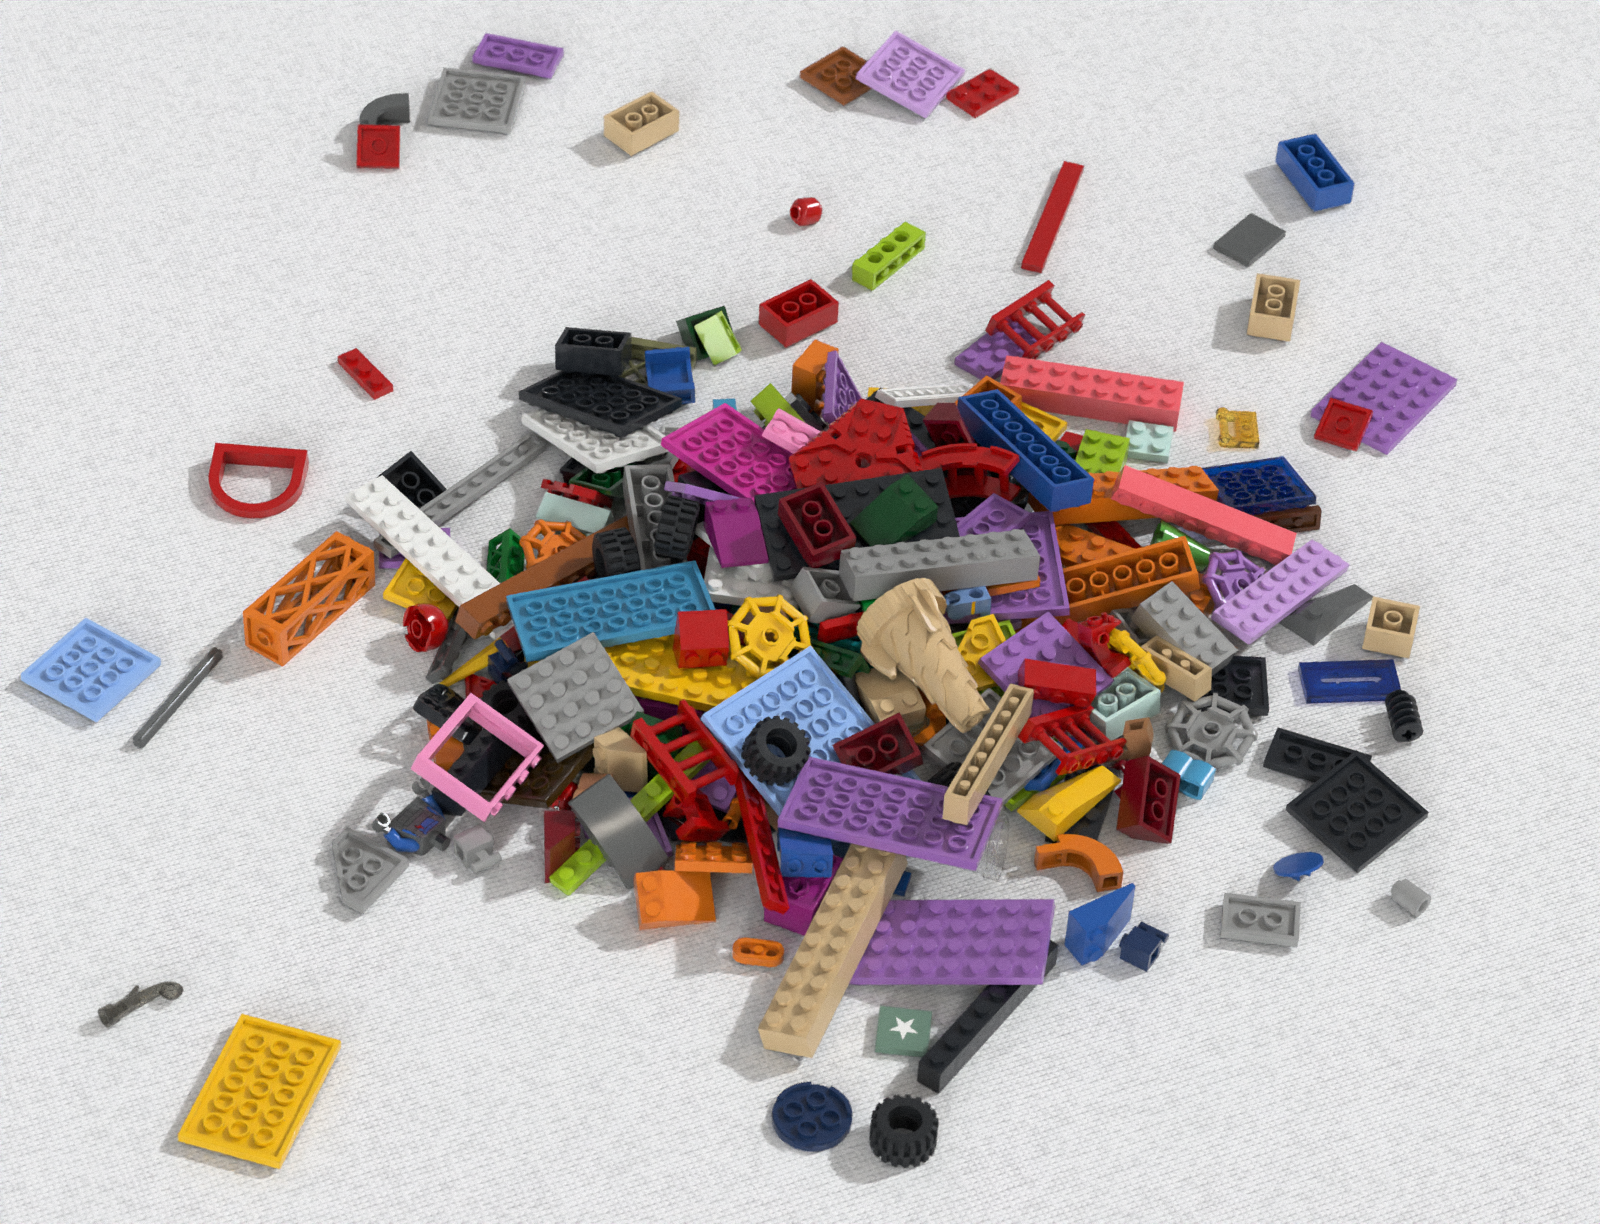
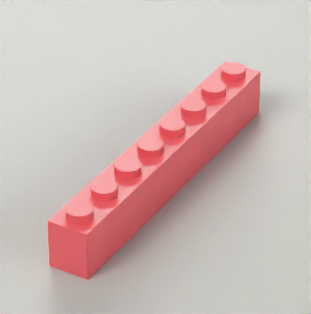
(1203, 515)

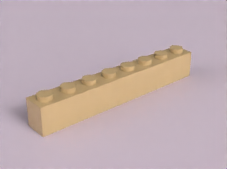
(987, 754)

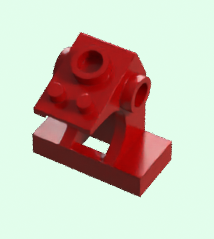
(1089, 635)
(698, 816)

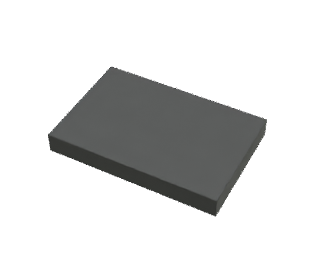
(1249, 240)

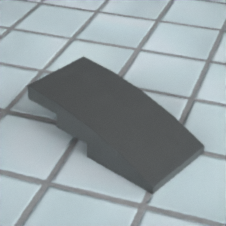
(618, 830)

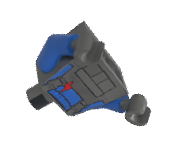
(417, 826)

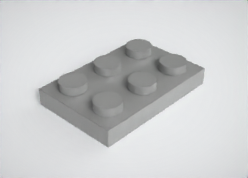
(1260, 919)

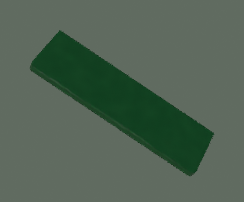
(837, 659)

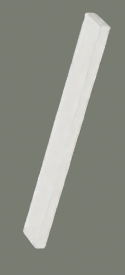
(922, 395)

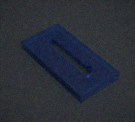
(1355, 691)

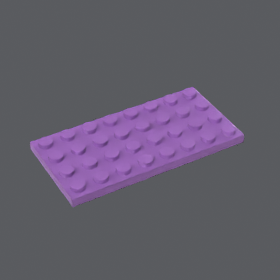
(885, 814)
(959, 943)

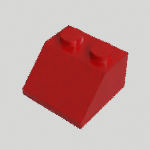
(701, 639)

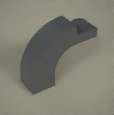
(386, 110)

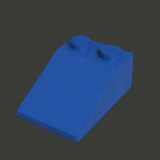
(1098, 923)

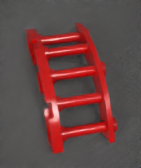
(970, 456)

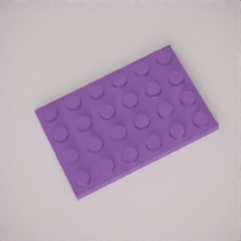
(1396, 389)

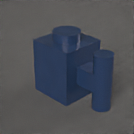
(500, 661)
(1142, 945)

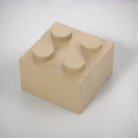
(1391, 627)

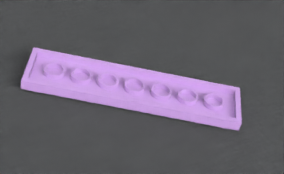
(1280, 591)

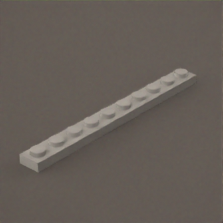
(475, 484)

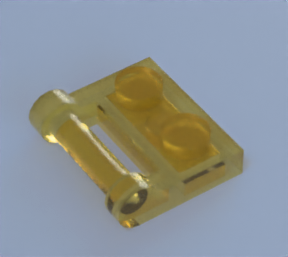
(1244, 429)

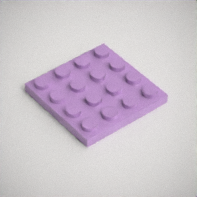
(910, 74)

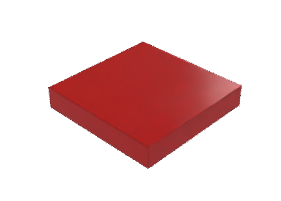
(378, 146)
(1343, 424)

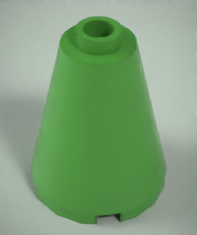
(1200, 553)

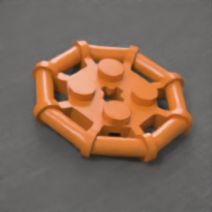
(551, 543)

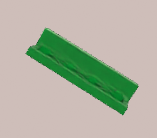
(510, 553)

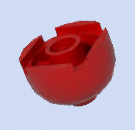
(425, 627)

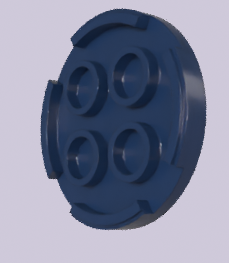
(812, 1116)

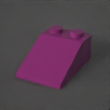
(735, 532)

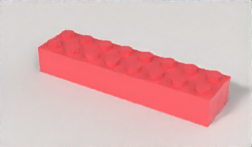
(1093, 392)

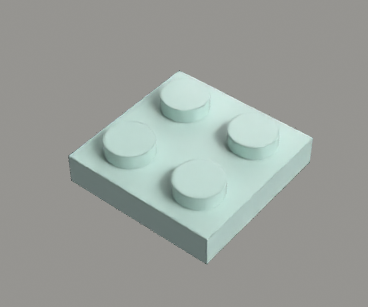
(1149, 441)

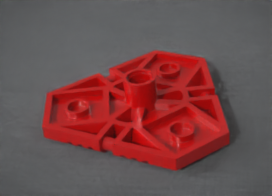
(865, 447)

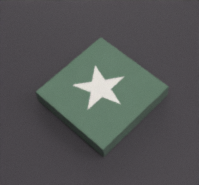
(903, 1031)

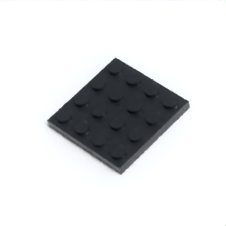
(1357, 811)

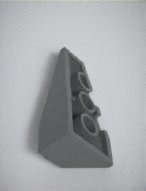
(1325, 613)

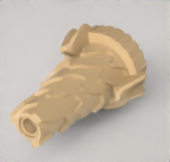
(911, 634)

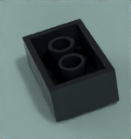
(593, 351)

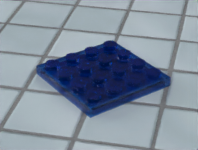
(1260, 485)

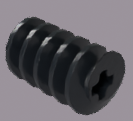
(1403, 716)

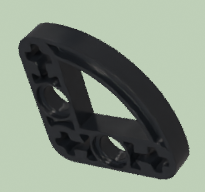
(433, 706)

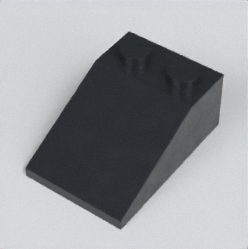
(414, 480)

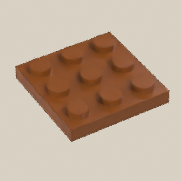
(836, 75)

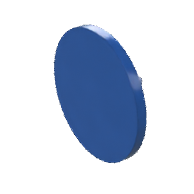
(1298, 865)

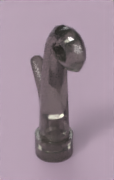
(112, 1013)

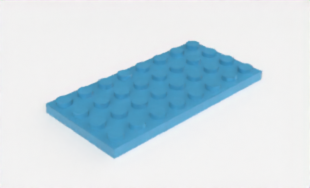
(613, 607)

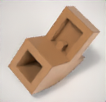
(1139, 739)

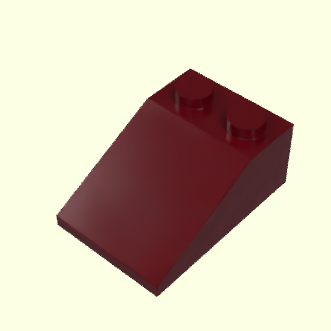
(881, 748)

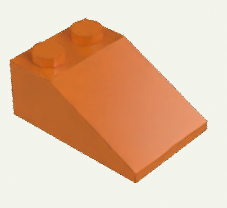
(673, 898)

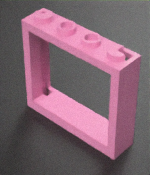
(498, 726)

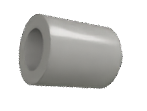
(1410, 897)

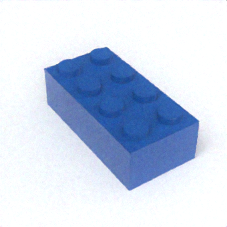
(1314, 172)

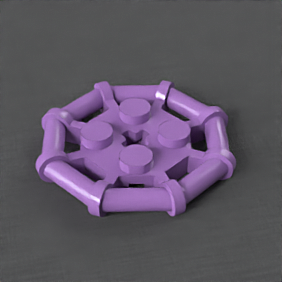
(1231, 576)

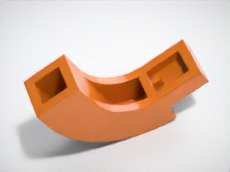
(1084, 854)

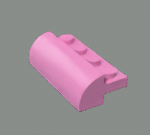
(789, 431)

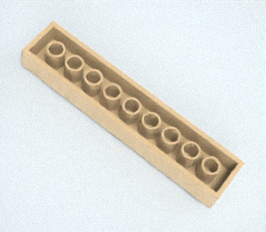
(831, 950)

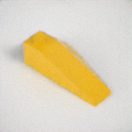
(1064, 804)

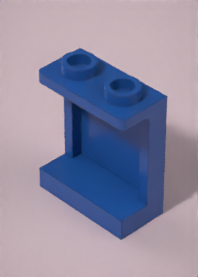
(671, 372)
(804, 854)

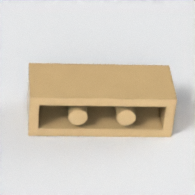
(1181, 670)

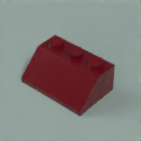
(948, 428)
(1148, 800)

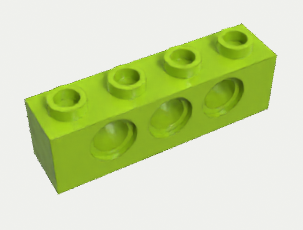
(888, 256)

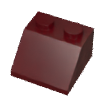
(559, 839)

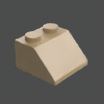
(623, 757)

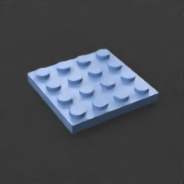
(90, 669)

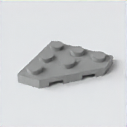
(364, 868)

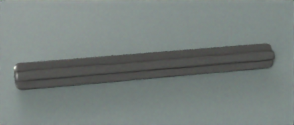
(177, 697)

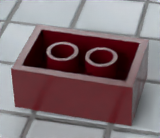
(816, 525)

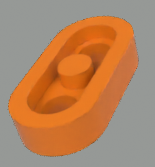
(758, 952)

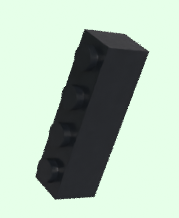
(475, 769)

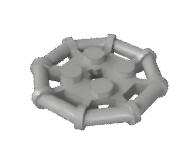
(1212, 718)

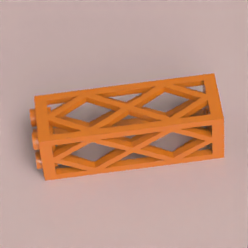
(349, 564)

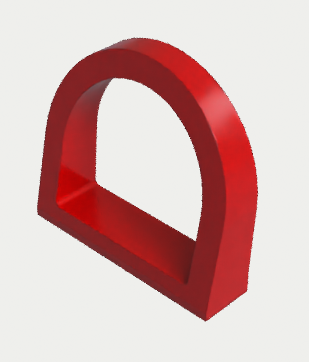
(258, 456)

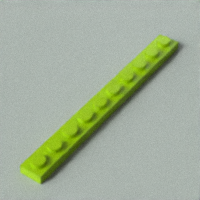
(646, 801)

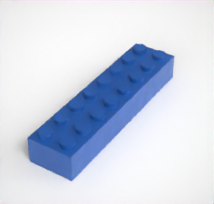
(1042, 464)

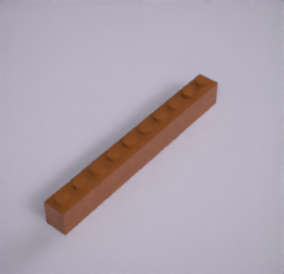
(568, 566)

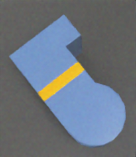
(968, 602)

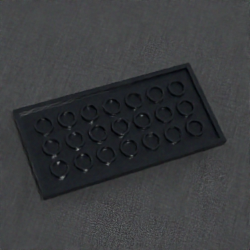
(851, 500)

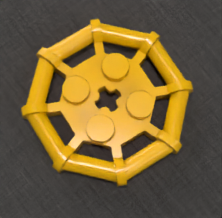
(765, 623)
(1140, 660)

